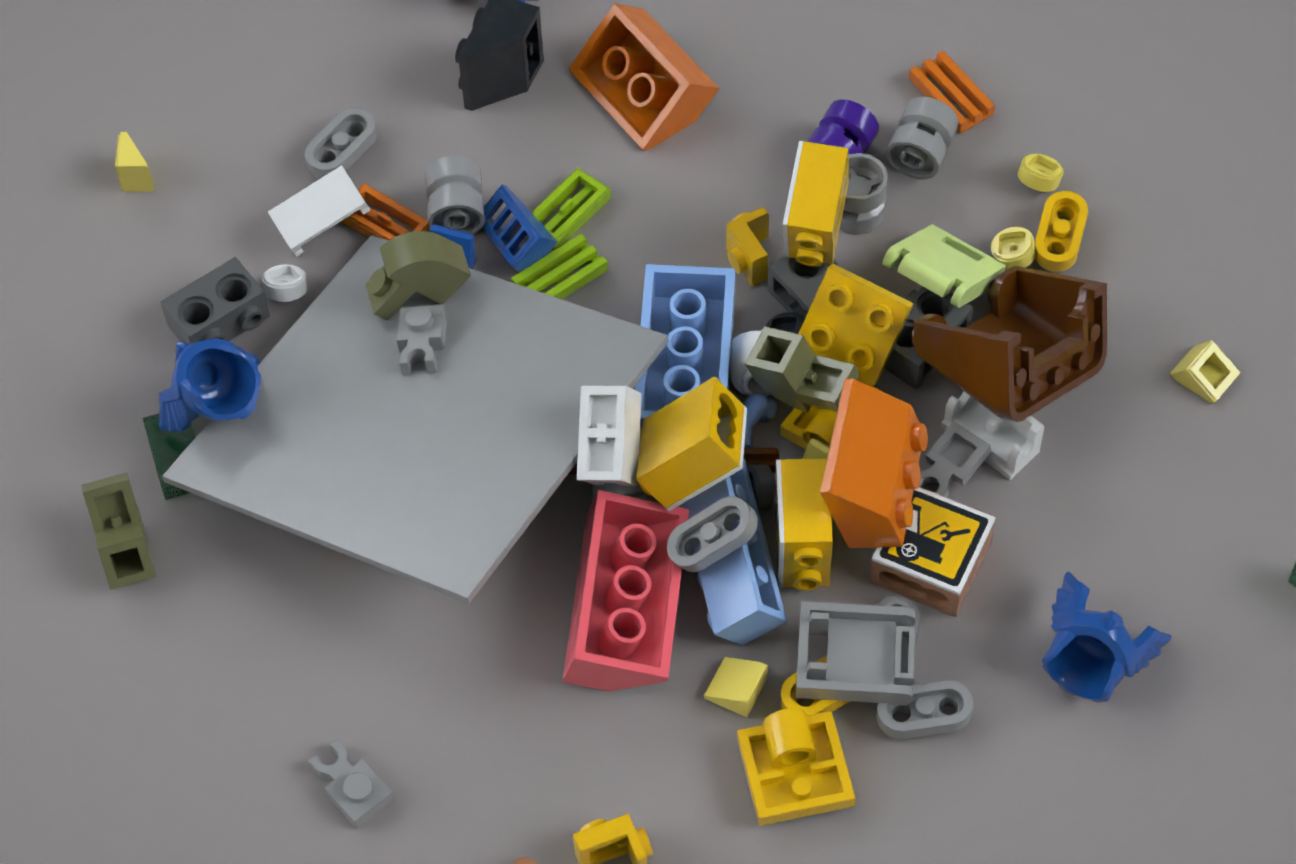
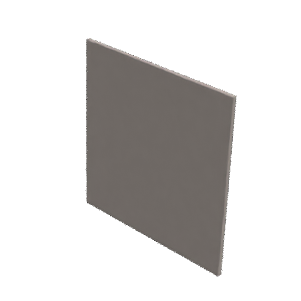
(419, 466)

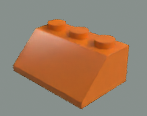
(642, 76)
(873, 466)

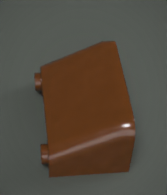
(1030, 349)

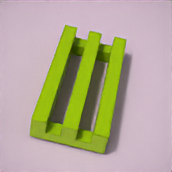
(588, 200)
(559, 263)

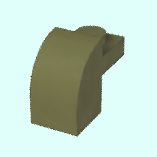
(419, 264)
(794, 374)
(119, 531)

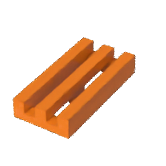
(957, 88)
(380, 222)

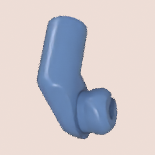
(758, 408)

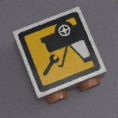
(937, 553)

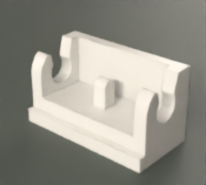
(317, 208)
(609, 435)
(1011, 442)

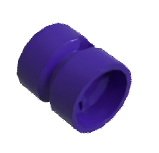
(847, 126)

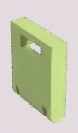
(943, 261)

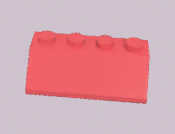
(624, 595)

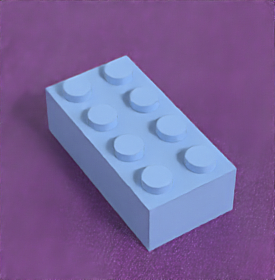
(698, 316)

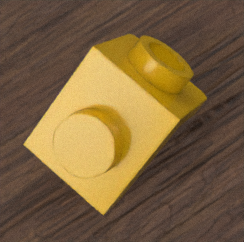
(744, 245)
(609, 839)

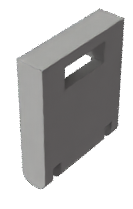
(866, 653)

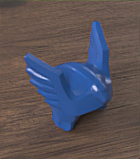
(210, 382)
(1094, 647)

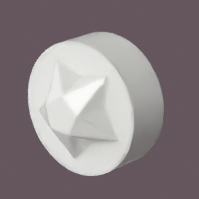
(284, 283)

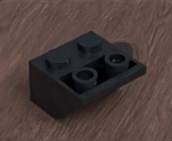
(500, 53)

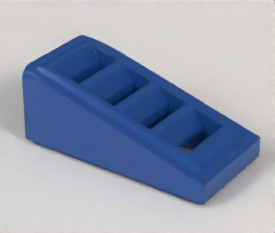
(539, 241)

